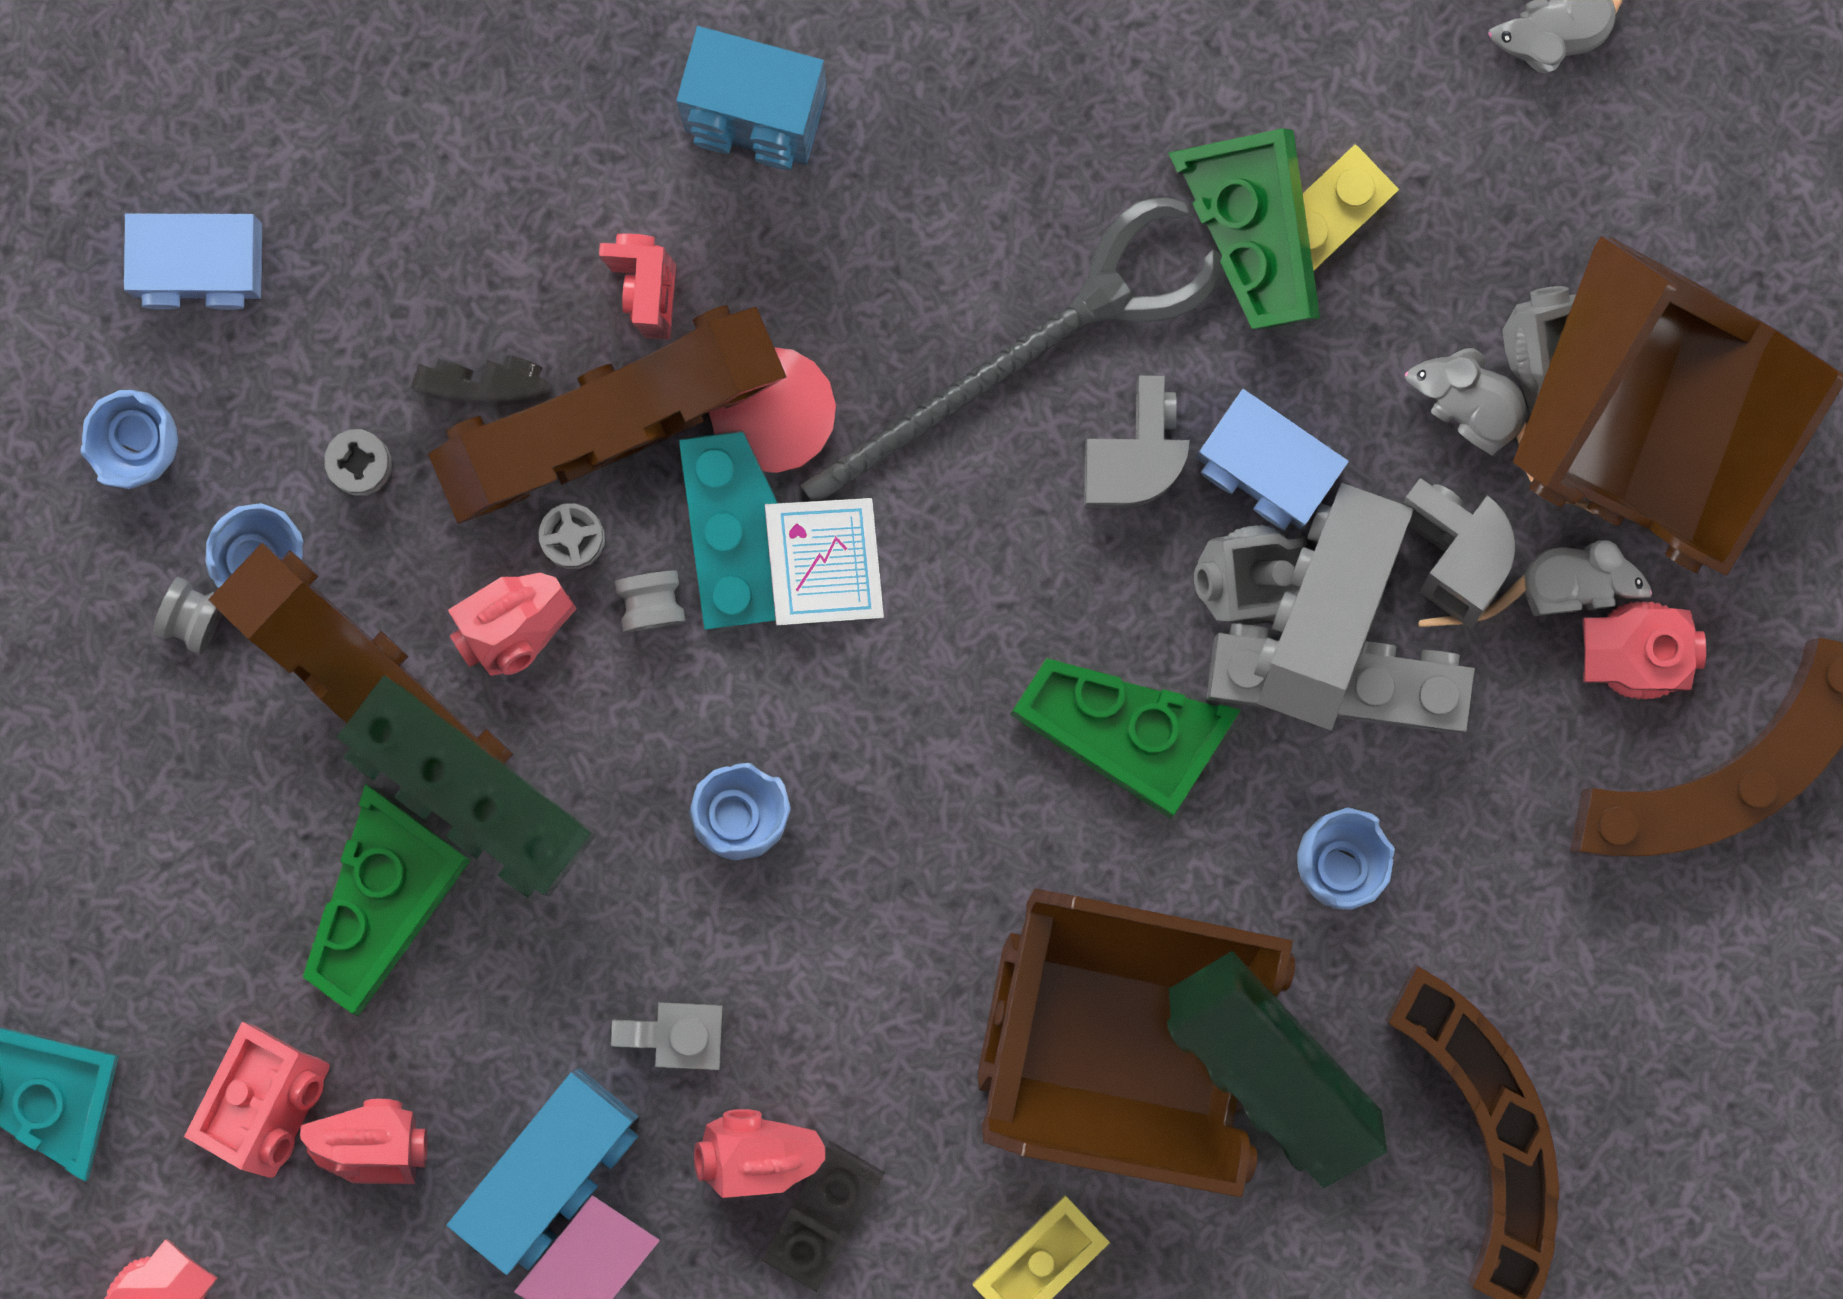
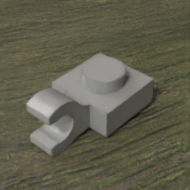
(682, 1036)

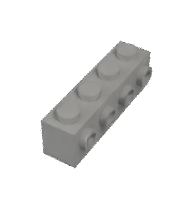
(1334, 607)
(1382, 690)

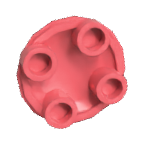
(786, 420)

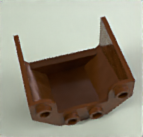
(1671, 409)
(1085, 1048)

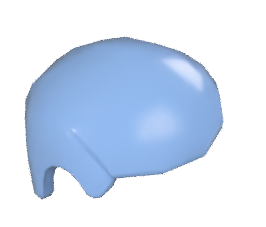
(133, 421)
(242, 532)
(726, 824)
(1336, 877)

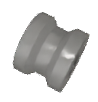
(371, 471)
(559, 528)
(650, 601)
(187, 616)

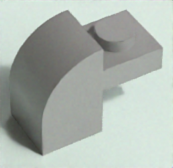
(1138, 469)
(1475, 546)

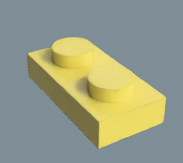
(1344, 202)
(1044, 1256)

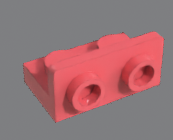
(649, 292)
(257, 1102)

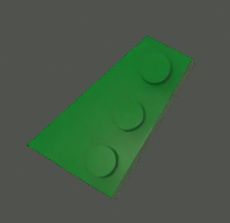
(1256, 213)
(1127, 732)
(382, 899)

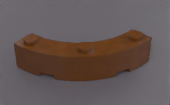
(608, 415)
(313, 638)
(1736, 793)
(1512, 1128)

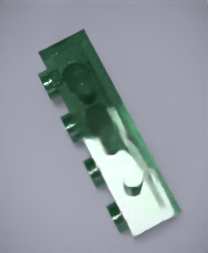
(466, 787)
(1276, 1070)

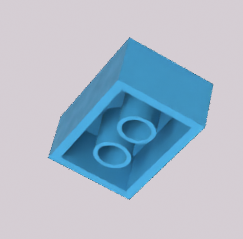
(751, 98)
(545, 1173)

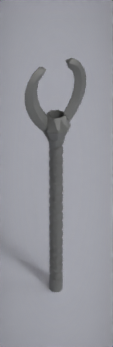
(1100, 299)

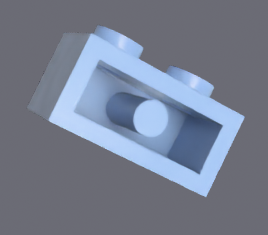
(193, 258)
(1270, 462)

